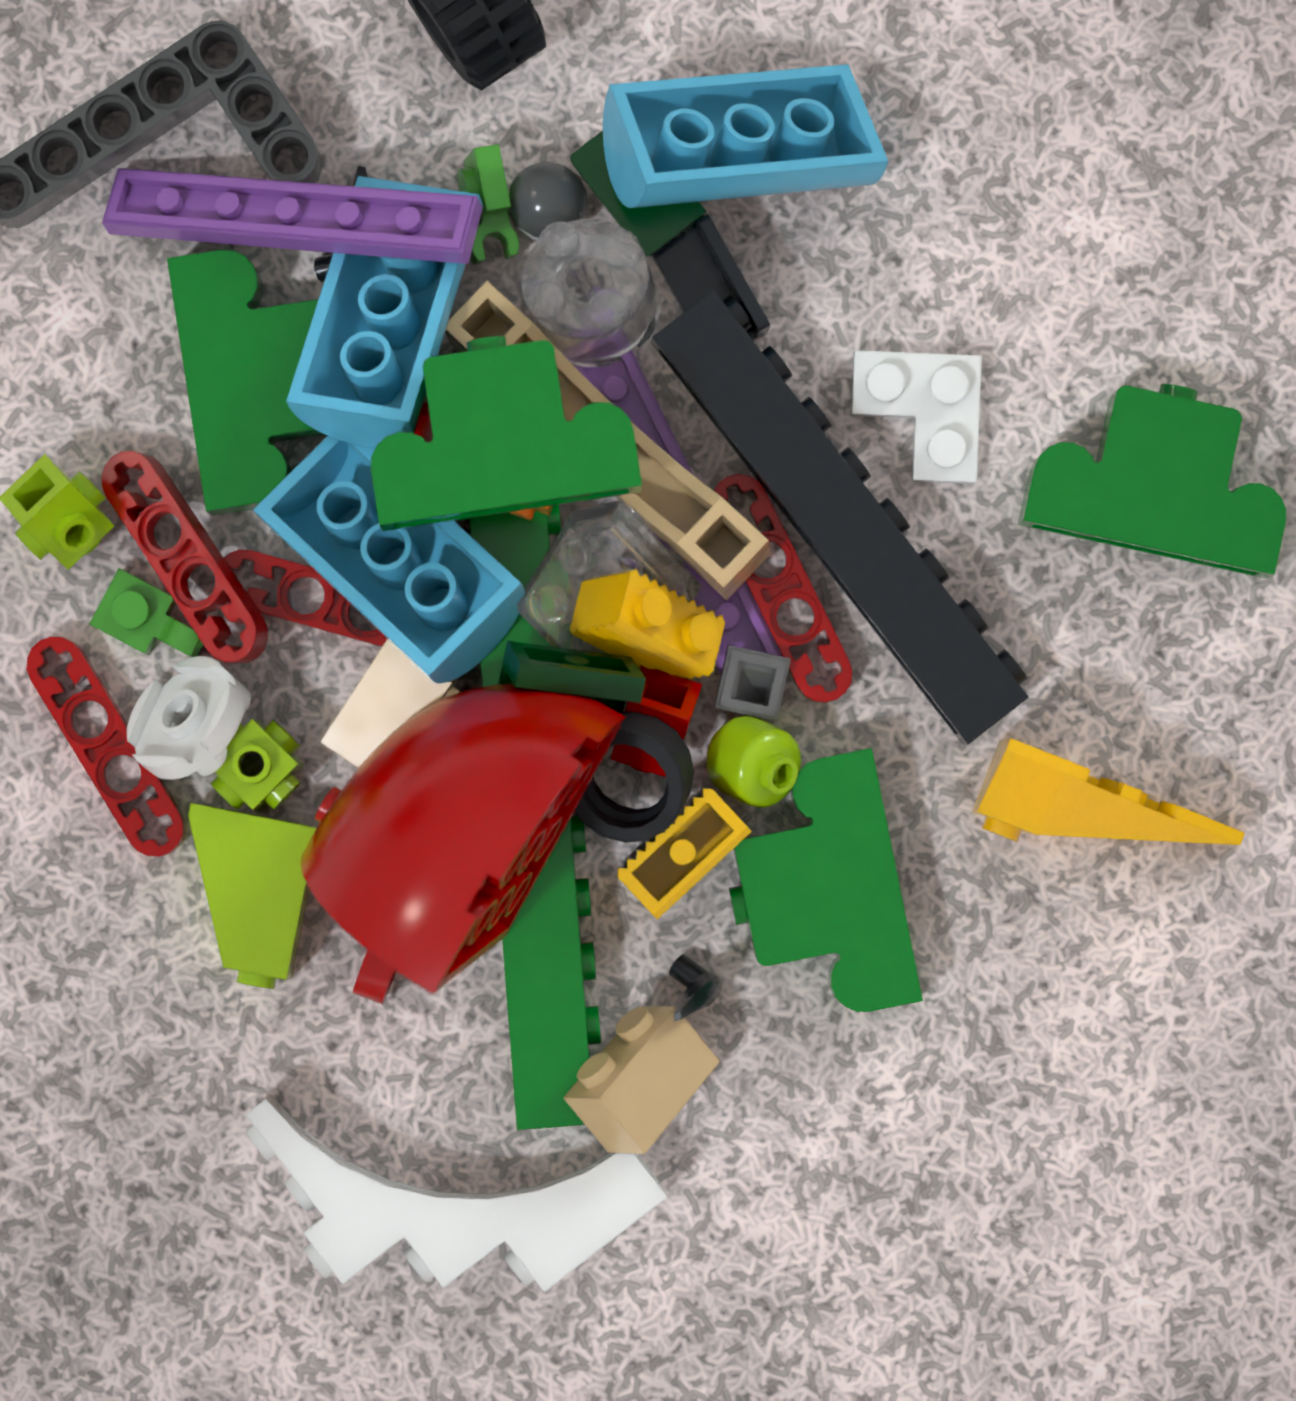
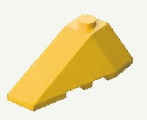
(1057, 797)

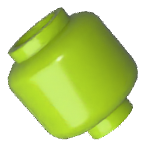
(753, 761)

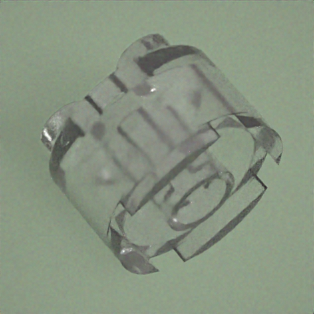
(590, 291)

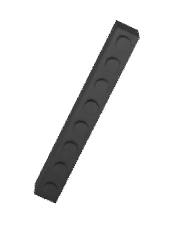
(839, 517)

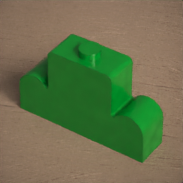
(237, 375)
(501, 442)
(1159, 486)
(832, 887)

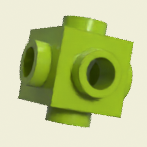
(57, 512)
(277, 777)

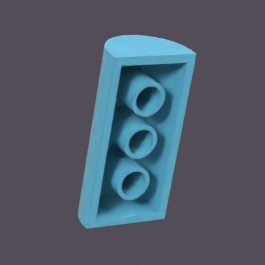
(739, 136)
(370, 340)
(417, 585)

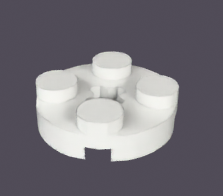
(213, 709)

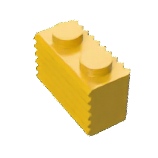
(647, 622)
(683, 852)

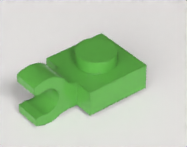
(485, 176)
(141, 615)

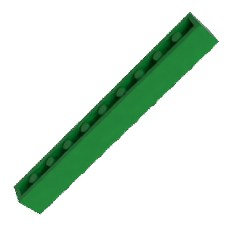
(543, 947)

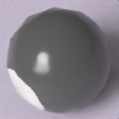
(544, 196)

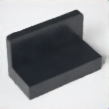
(702, 263)

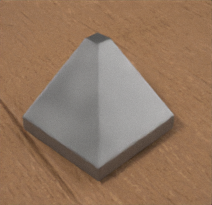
(752, 682)

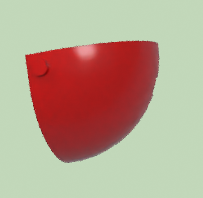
(454, 824)

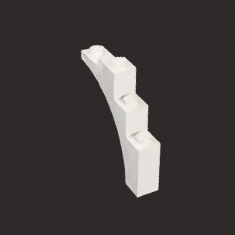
(448, 1232)

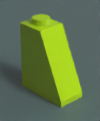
(253, 889)

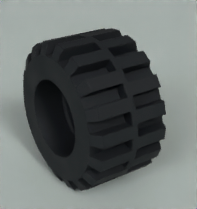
(482, 36)

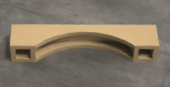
(672, 500)

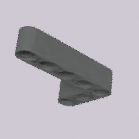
(152, 120)

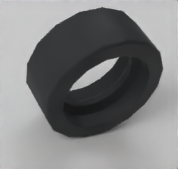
(642, 824)

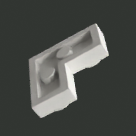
(940, 397)

